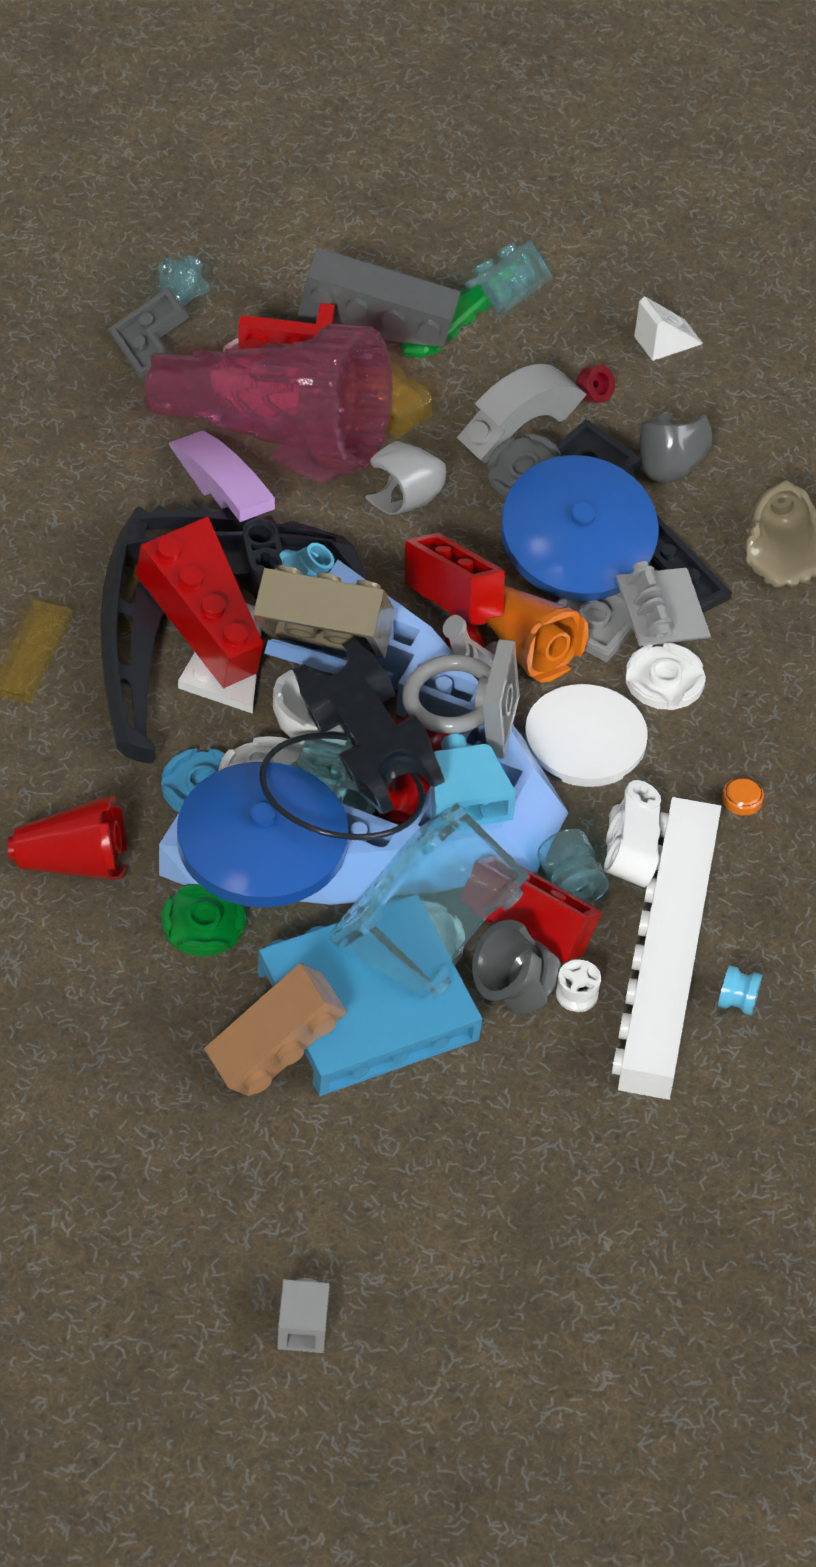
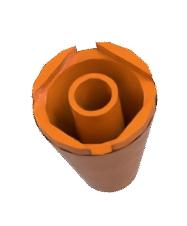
(543, 633)

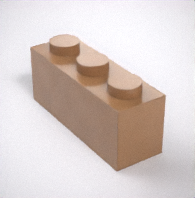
(275, 1030)

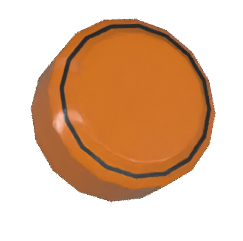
(743, 796)

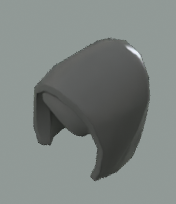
(673, 449)

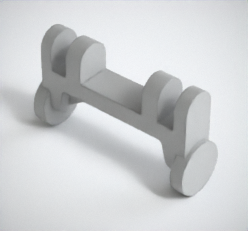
(461, 644)

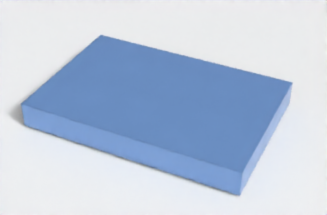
(315, 658)

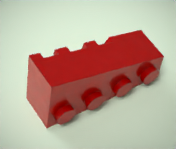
(202, 599)

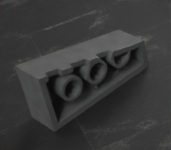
(378, 297)

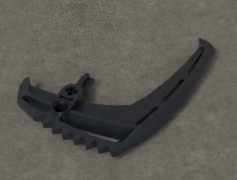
(248, 549)

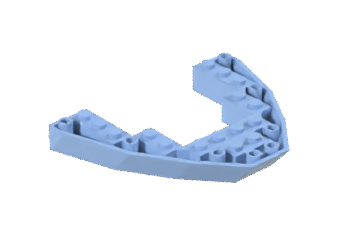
(448, 694)

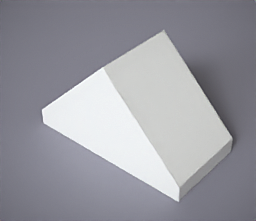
(662, 331)

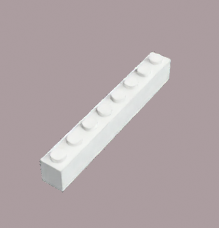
(669, 950)

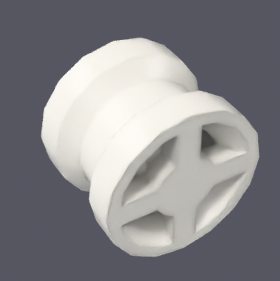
(576, 975)

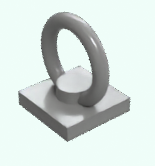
(494, 700)

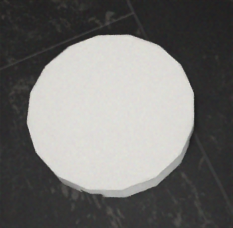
(663, 686)

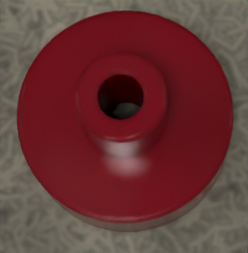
(597, 383)

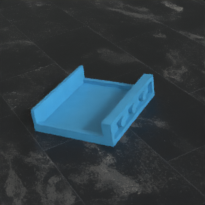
(382, 1021)

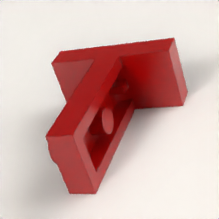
(259, 331)

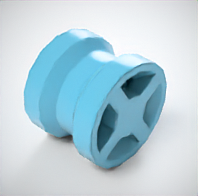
(740, 990)

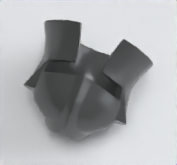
(514, 967)

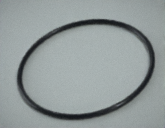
(348, 836)

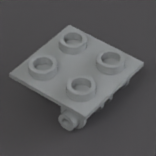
(662, 605)

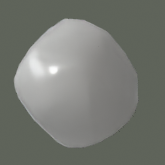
(415, 470)

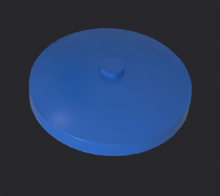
(577, 526)
(250, 851)

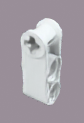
(634, 834)

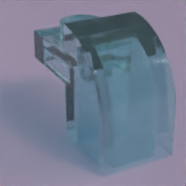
(323, 761)

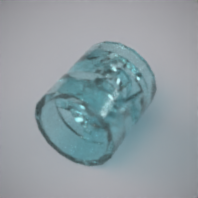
(571, 865)

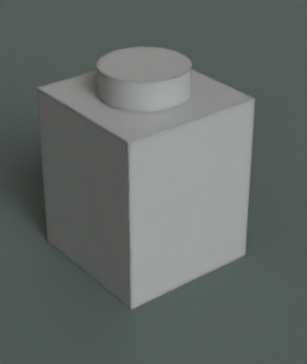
(303, 1315)

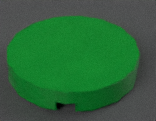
(204, 932)

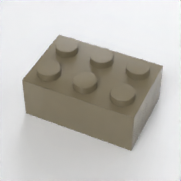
(323, 610)

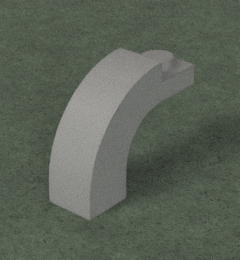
(516, 400)

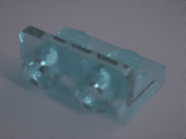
(512, 276)

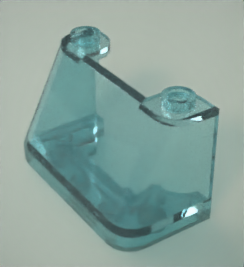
(430, 903)

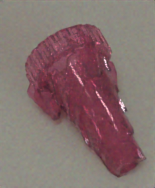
(314, 396)

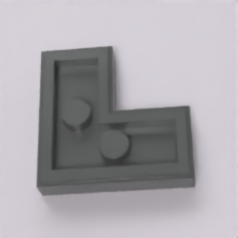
(141, 330)

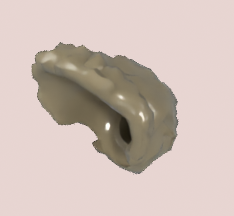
(782, 536)

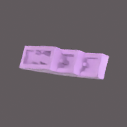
(223, 475)

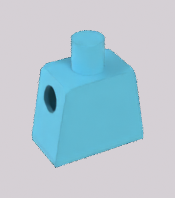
(472, 781)

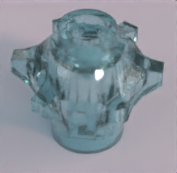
(183, 278)

